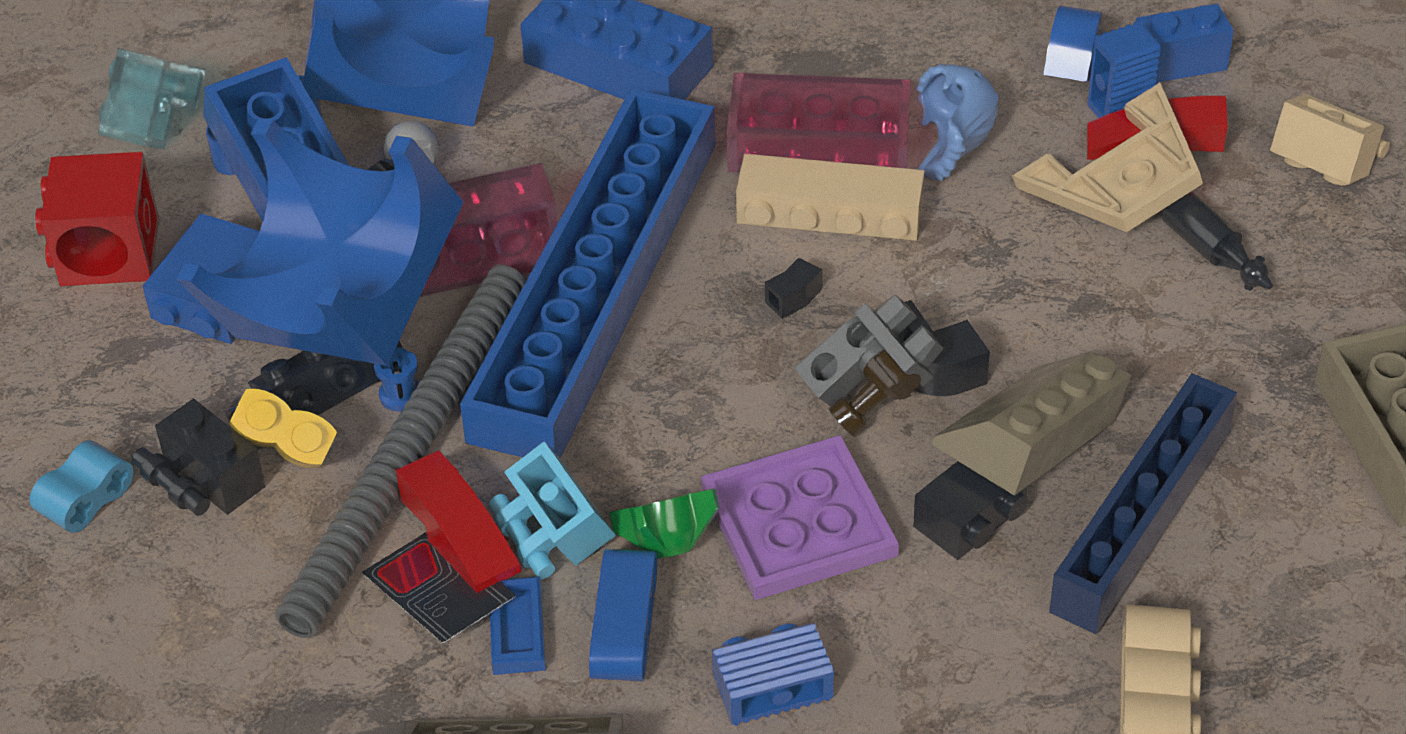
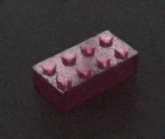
(819, 119)
(500, 223)

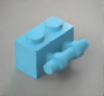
(559, 506)

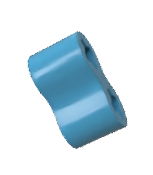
(81, 486)

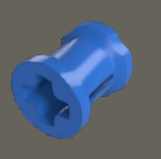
(406, 377)

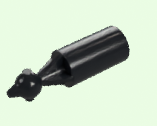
(1215, 239)

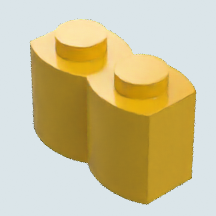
(295, 435)

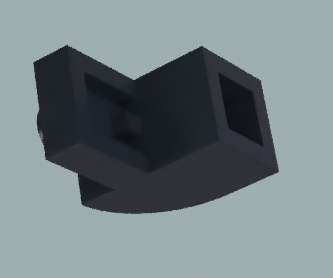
(960, 364)

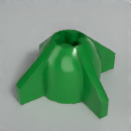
(668, 524)

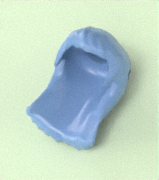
(962, 108)

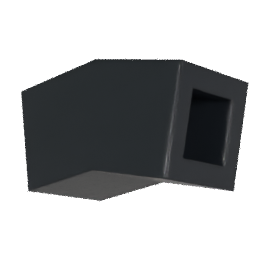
(793, 288)

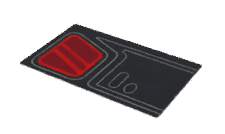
(433, 590)

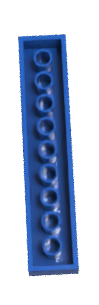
(589, 277)

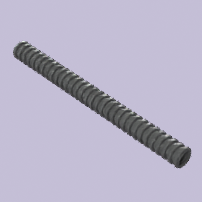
(406, 442)

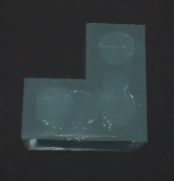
(145, 95)

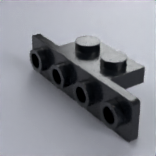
(314, 381)

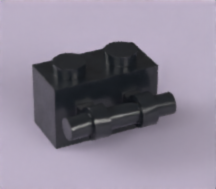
(201, 461)

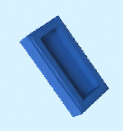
(518, 629)

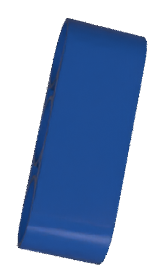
(623, 615)

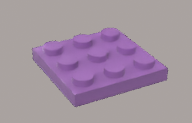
(800, 517)

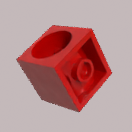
(98, 218)

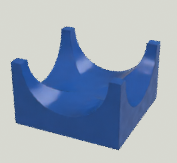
(400, 56)
(335, 251)

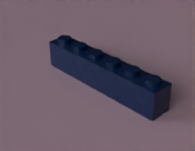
(1142, 504)

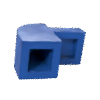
(1072, 43)

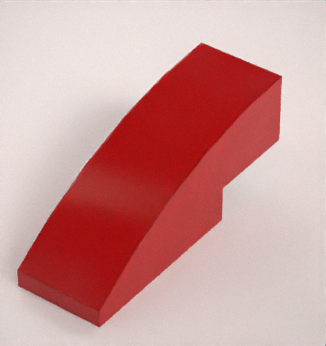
(1199, 117)
(456, 521)

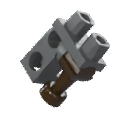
(872, 350)

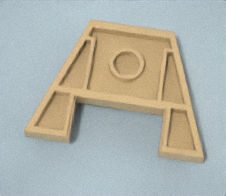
(1128, 180)

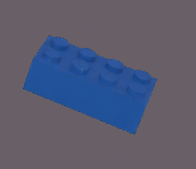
(618, 46)
(265, 93)

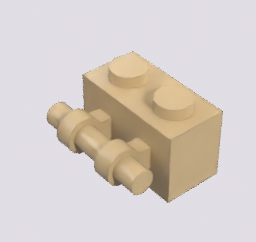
(1328, 139)

